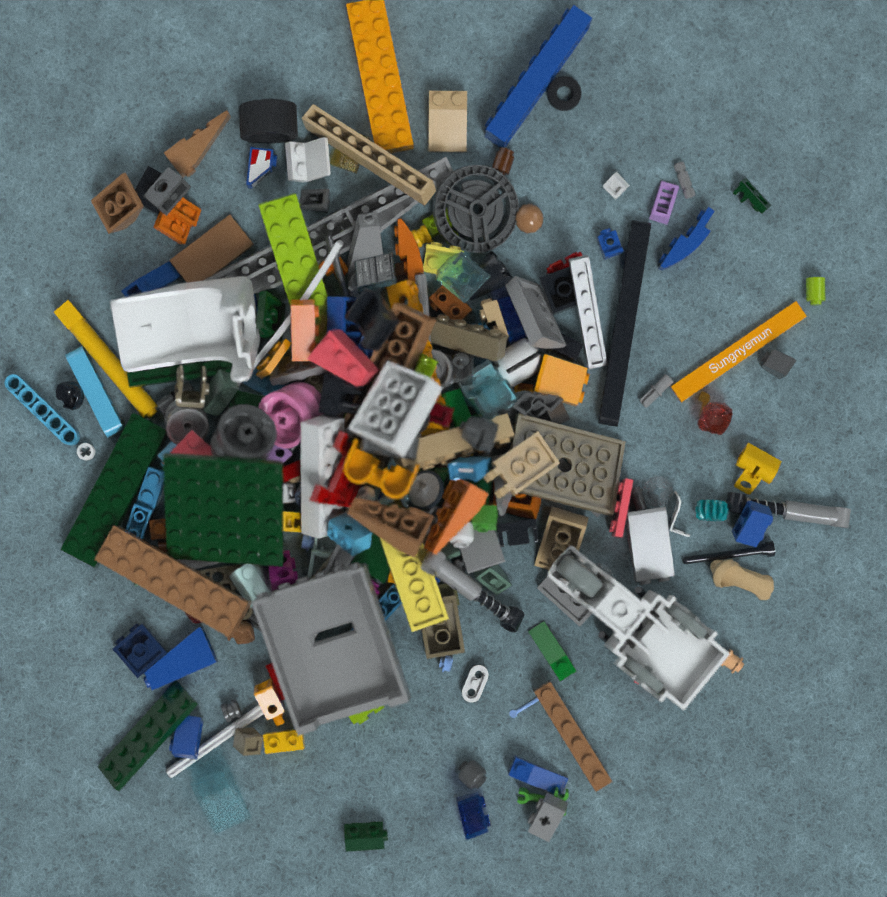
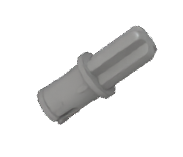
(656, 390)

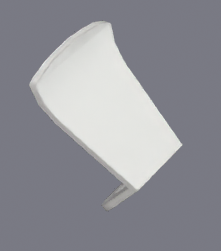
(674, 516)

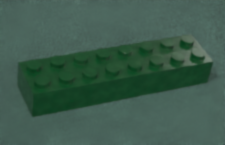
(115, 488)

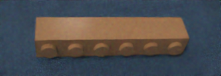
(572, 736)

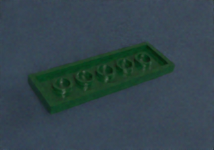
(147, 735)

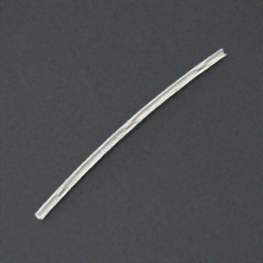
(306, 295)

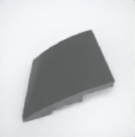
(531, 404)

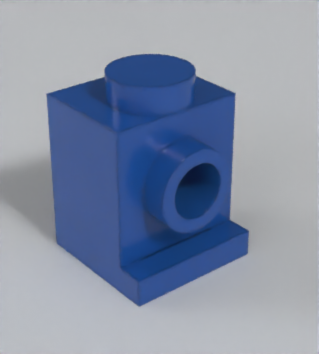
(609, 250)

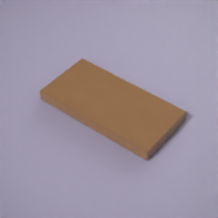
(212, 251)

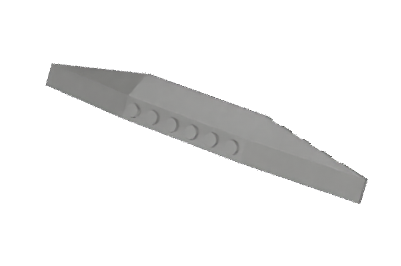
(387, 201)

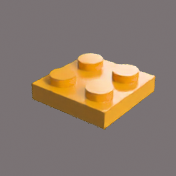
(268, 364)

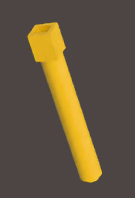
(105, 358)

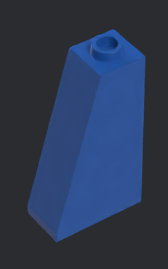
(187, 657)

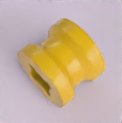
(421, 236)

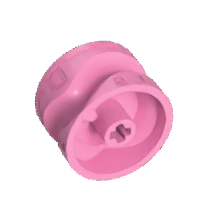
(289, 408)

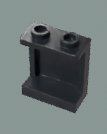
(372, 318)

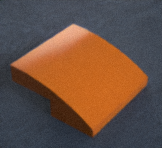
(178, 221)

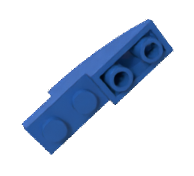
(685, 246)

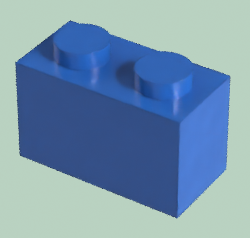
(752, 523)
(187, 738)

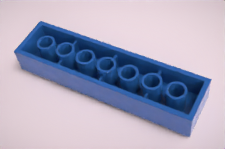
(538, 77)

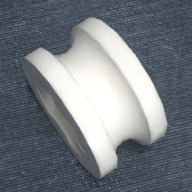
(86, 457)

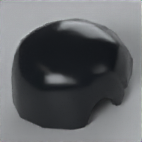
(70, 394)

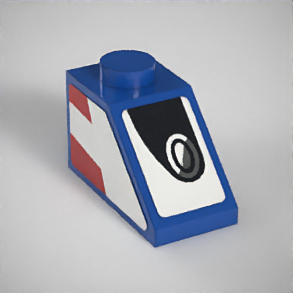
(260, 165)

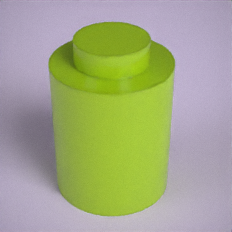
(815, 290)

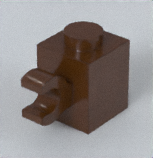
(158, 532)

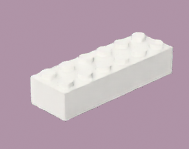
(318, 467)

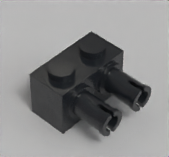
(335, 394)

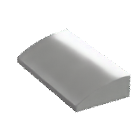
(535, 314)

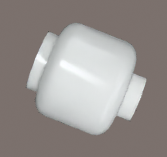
(464, 536)

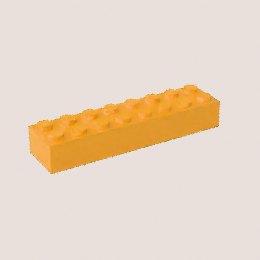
(380, 75)

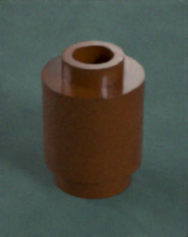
(503, 160)

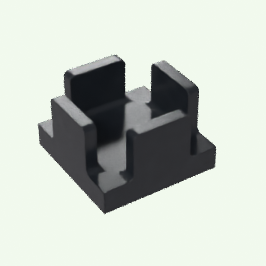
(517, 532)

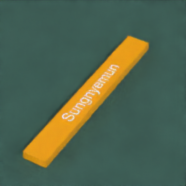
(738, 351)

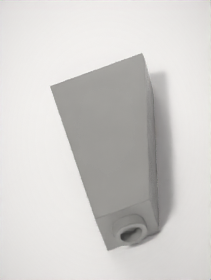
(365, 241)

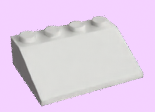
(395, 408)

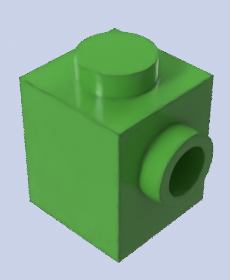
(485, 519)

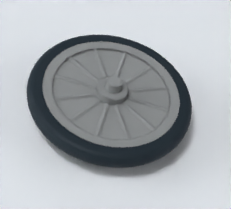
(426, 490)

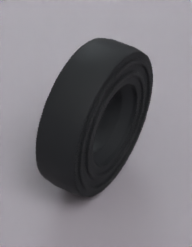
(564, 81)

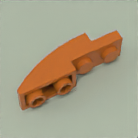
(408, 251)

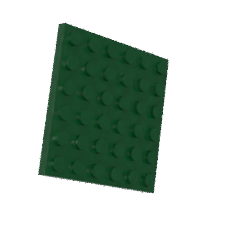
(224, 509)

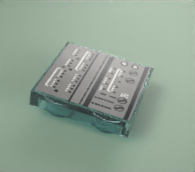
(375, 272)

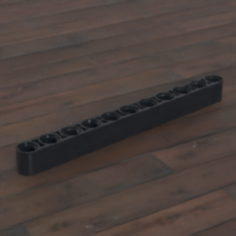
(625, 323)

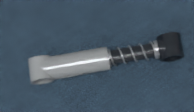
(795, 510)
(438, 566)

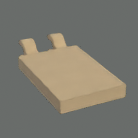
(523, 465)

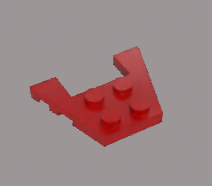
(340, 490)

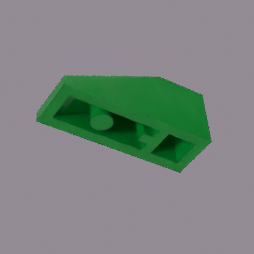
(552, 651)

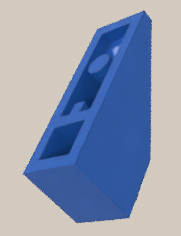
(537, 775)

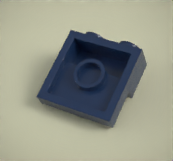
(139, 649)

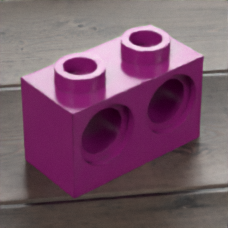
(283, 574)

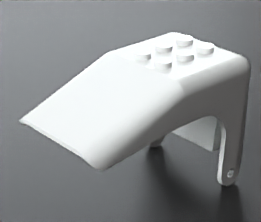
(189, 326)

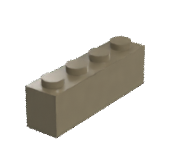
(469, 338)

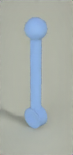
(513, 713)

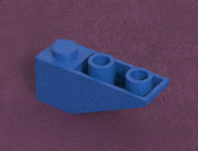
(156, 279)

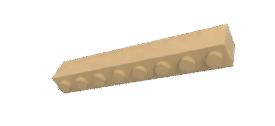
(369, 155)

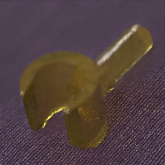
(705, 398)

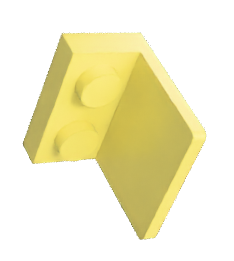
(437, 256)

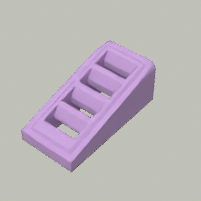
(659, 213)

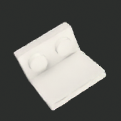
(307, 160)

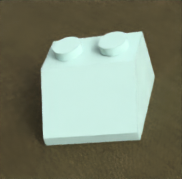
(251, 580)

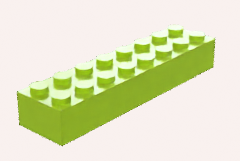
(294, 253)

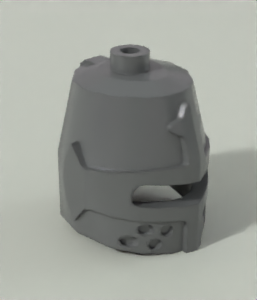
(479, 433)

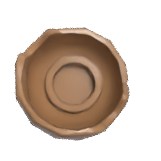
(529, 218)
(244, 633)

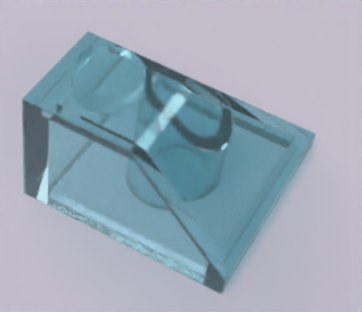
(461, 276)

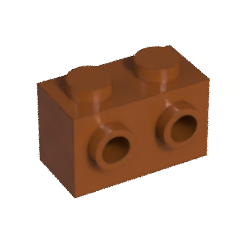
(449, 304)

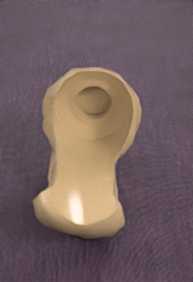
(730, 573)

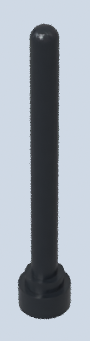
(766, 549)

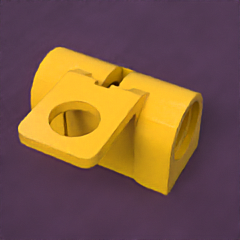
(756, 466)

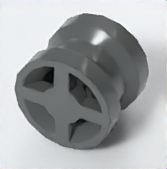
(231, 710)

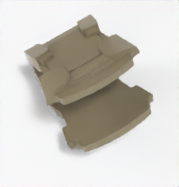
(197, 399)

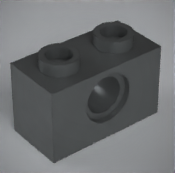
(167, 191)

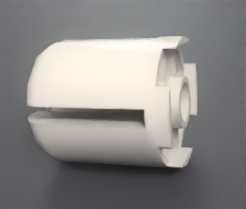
(519, 362)

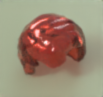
(715, 418)

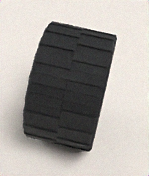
(268, 121)

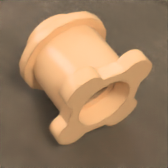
(733, 662)

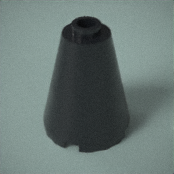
(498, 275)

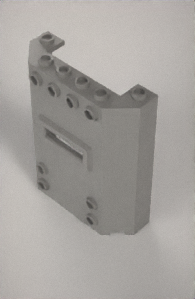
(338, 673)

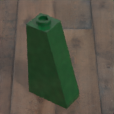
(374, 558)

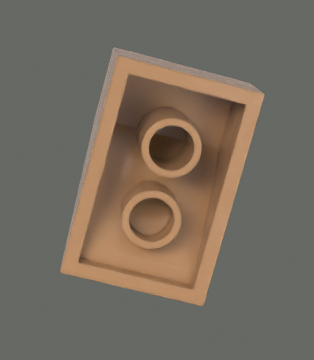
(118, 204)

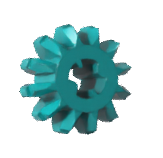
(711, 510)

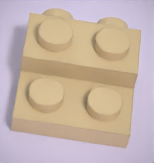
(491, 315)

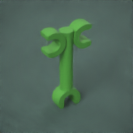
(535, 797)

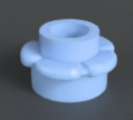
(307, 542)
(446, 663)

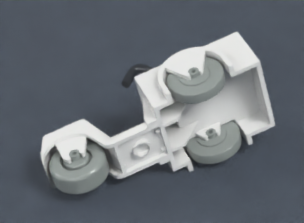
(653, 637)

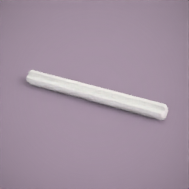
(216, 740)

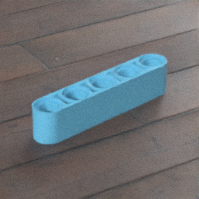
(94, 392)
(34, 405)

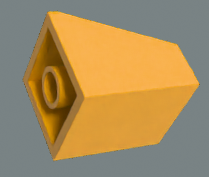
(561, 379)

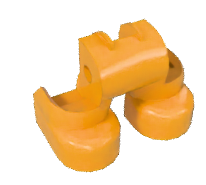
(364, 468)

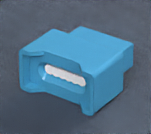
(469, 468)

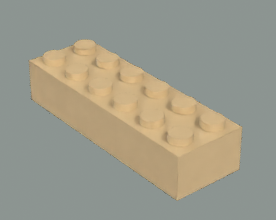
(449, 445)

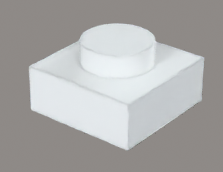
(616, 185)

